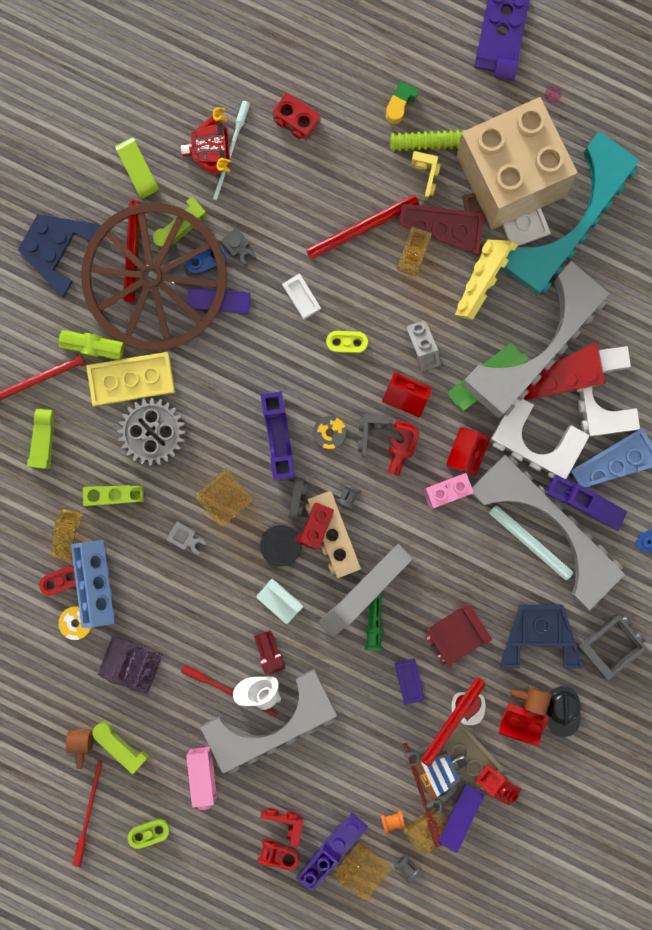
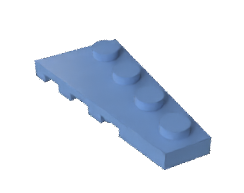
(618, 460)

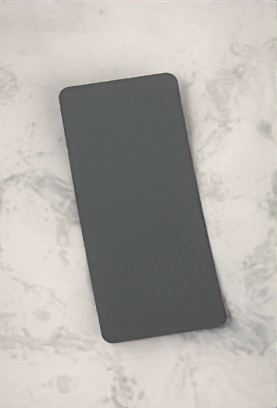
(172, 255)

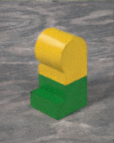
(398, 102)

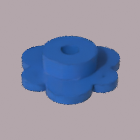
(642, 543)

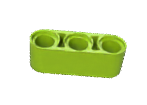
(137, 168)

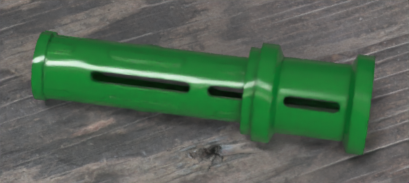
(374, 629)

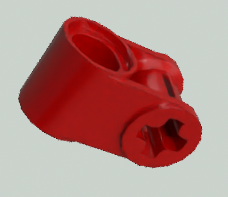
(277, 854)

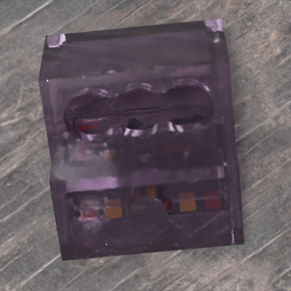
(130, 664)

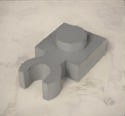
(183, 536)

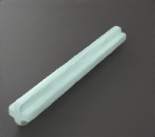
(528, 540)

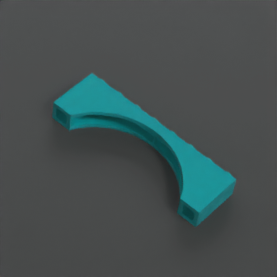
(608, 169)

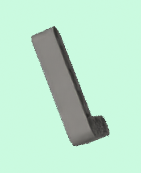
(365, 591)

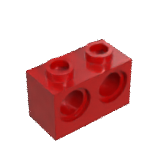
(299, 113)

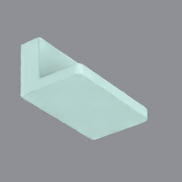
(279, 601)

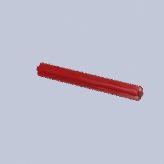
(132, 245)
(452, 722)

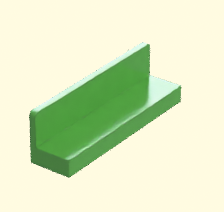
(505, 358)

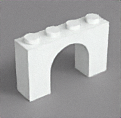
(598, 420)
(558, 462)

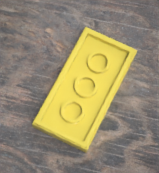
(130, 379)

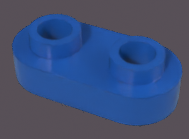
(206, 262)

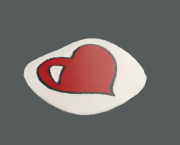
(476, 711)

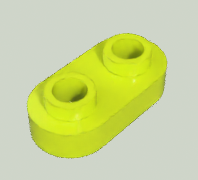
(347, 339)

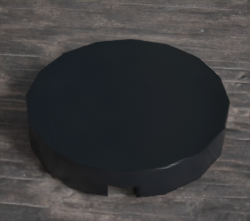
(279, 545)

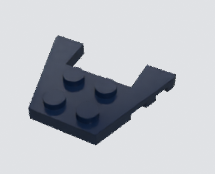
(47, 243)
(541, 627)

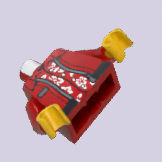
(210, 144)

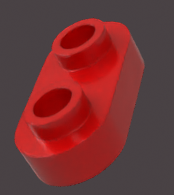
(60, 580)

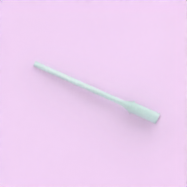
(239, 123)

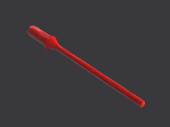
(204, 679)
(82, 843)

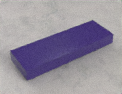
(233, 301)
(460, 818)

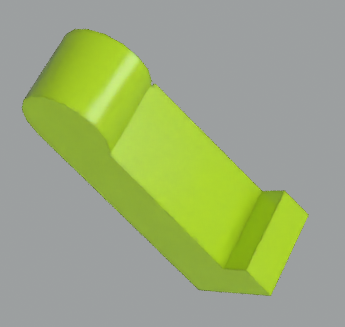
(161, 235)
(41, 439)
(112, 495)
(119, 749)

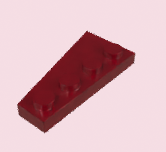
(450, 226)

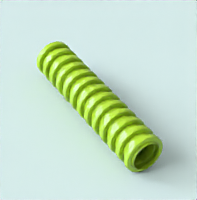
(425, 140)

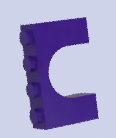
(278, 436)

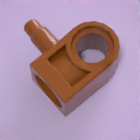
(534, 699)
(79, 742)

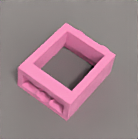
(440, 495)
(201, 777)

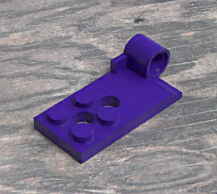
(498, 51)

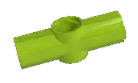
(91, 345)

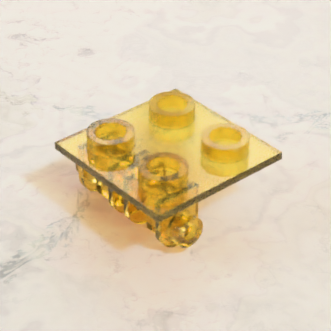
(361, 871)

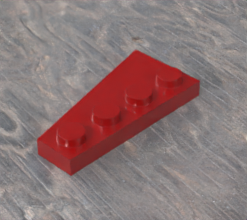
(571, 373)

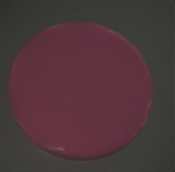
(553, 94)

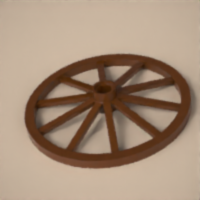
(87, 268)

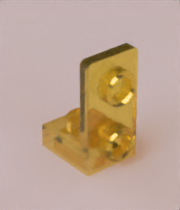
(64, 533)

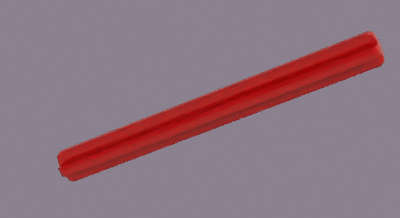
(359, 228)

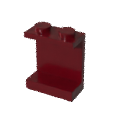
(457, 635)

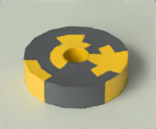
(323, 425)

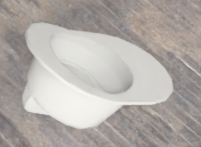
(257, 692)

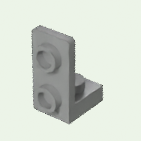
(424, 345)

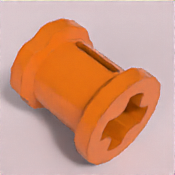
(393, 822)

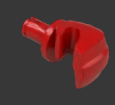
(404, 449)

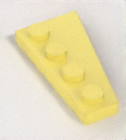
(483, 277)

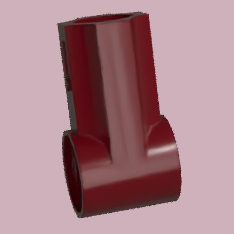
(270, 656)

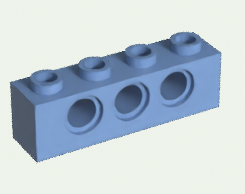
(84, 576)

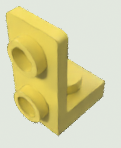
(422, 162)

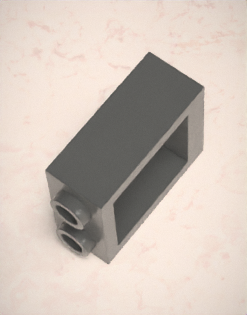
(596, 661)

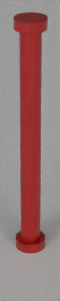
(42, 377)

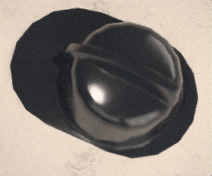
(564, 711)

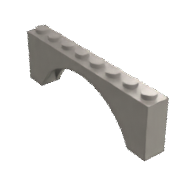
(502, 386)
(593, 569)

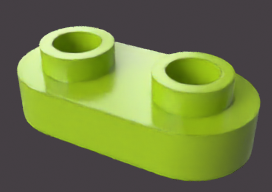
(149, 833)

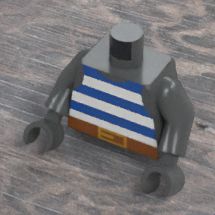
(439, 778)

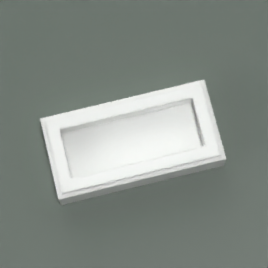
(301, 296)

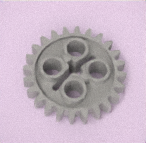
(138, 445)

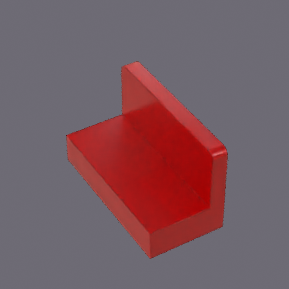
(407, 394)
(468, 451)

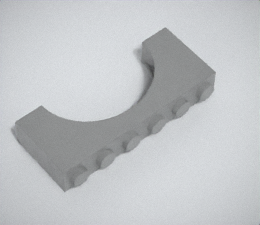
(236, 748)

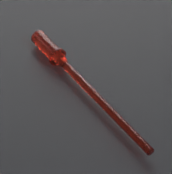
(431, 822)

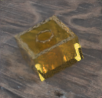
(224, 498)

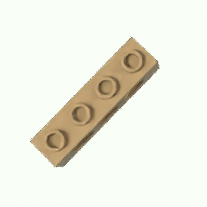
(350, 563)

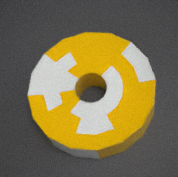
(67, 627)

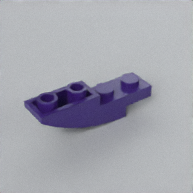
(586, 502)
(331, 852)

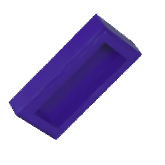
(409, 681)

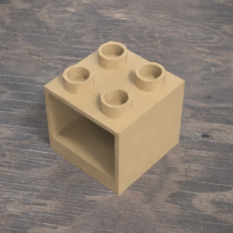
(516, 163)

